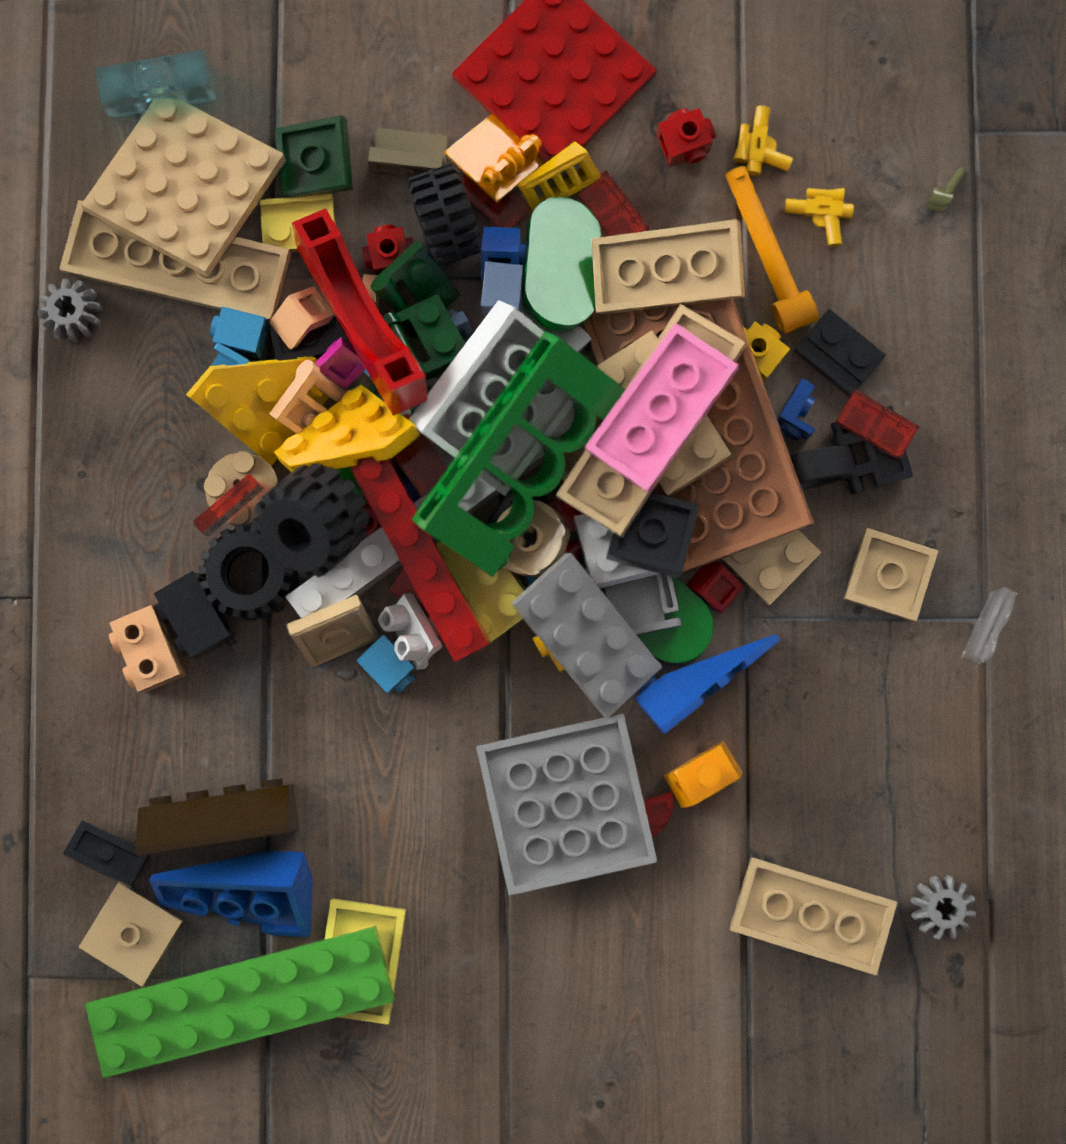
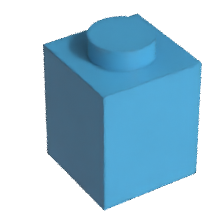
(240, 332)
(385, 667)

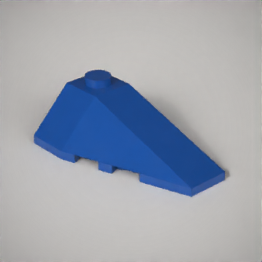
(681, 692)
(255, 888)

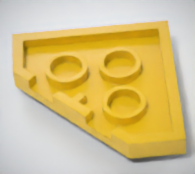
(244, 397)
(349, 431)

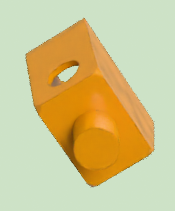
(703, 775)

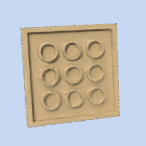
(184, 183)

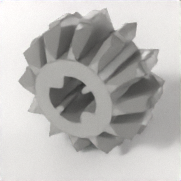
(69, 324)
(933, 918)

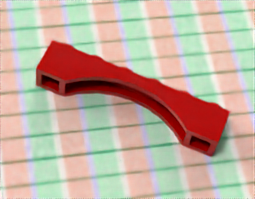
(379, 349)
(420, 557)

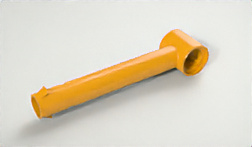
(792, 308)

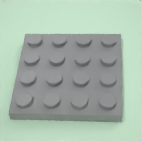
(566, 804)

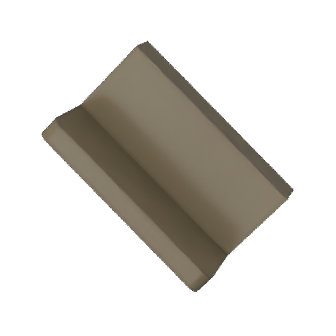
(406, 152)

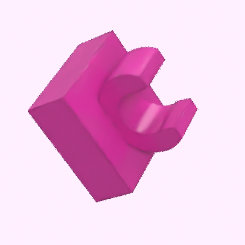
(341, 363)

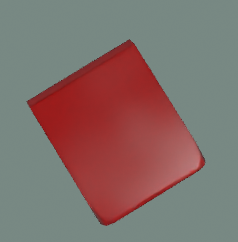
(715, 585)

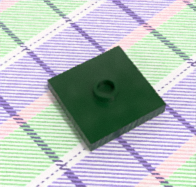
(315, 158)

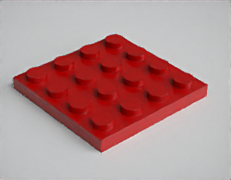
(554, 73)

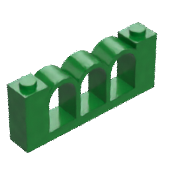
(592, 397)

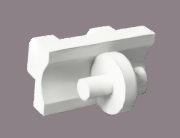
(415, 631)

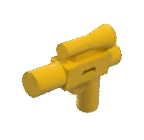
(758, 147)
(825, 211)

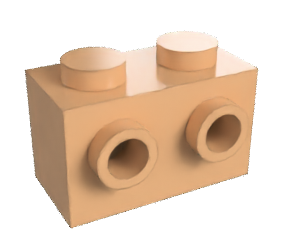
(146, 650)

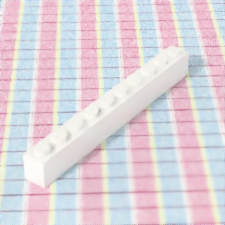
(375, 555)

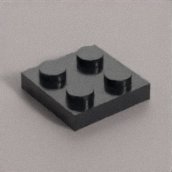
(657, 536)

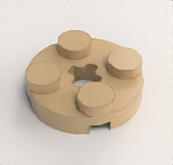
(230, 471)
(550, 543)

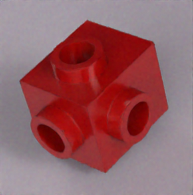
(686, 137)
(384, 238)

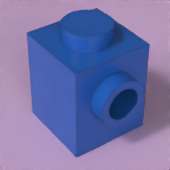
(501, 246)

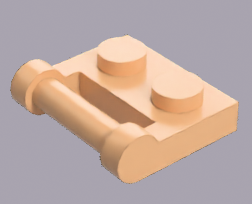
(298, 409)

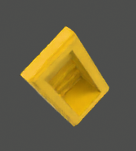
(563, 161)

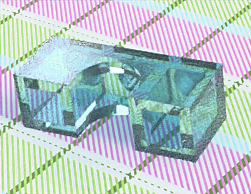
(130, 85)

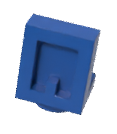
(797, 404)

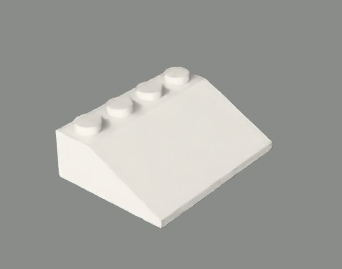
(475, 382)

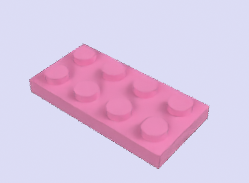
(661, 408)

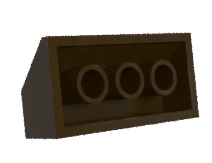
(216, 818)

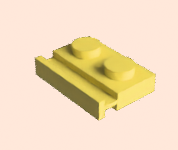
(279, 214)

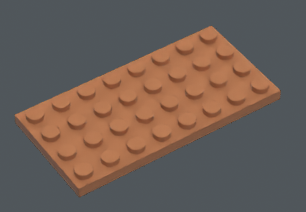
(757, 489)

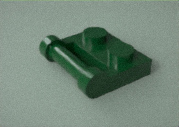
(419, 275)
(434, 330)

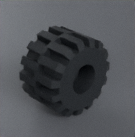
(311, 520)

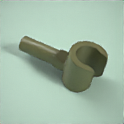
(941, 198)

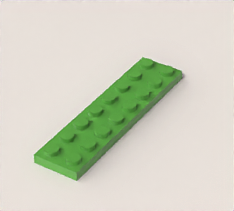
(240, 1002)

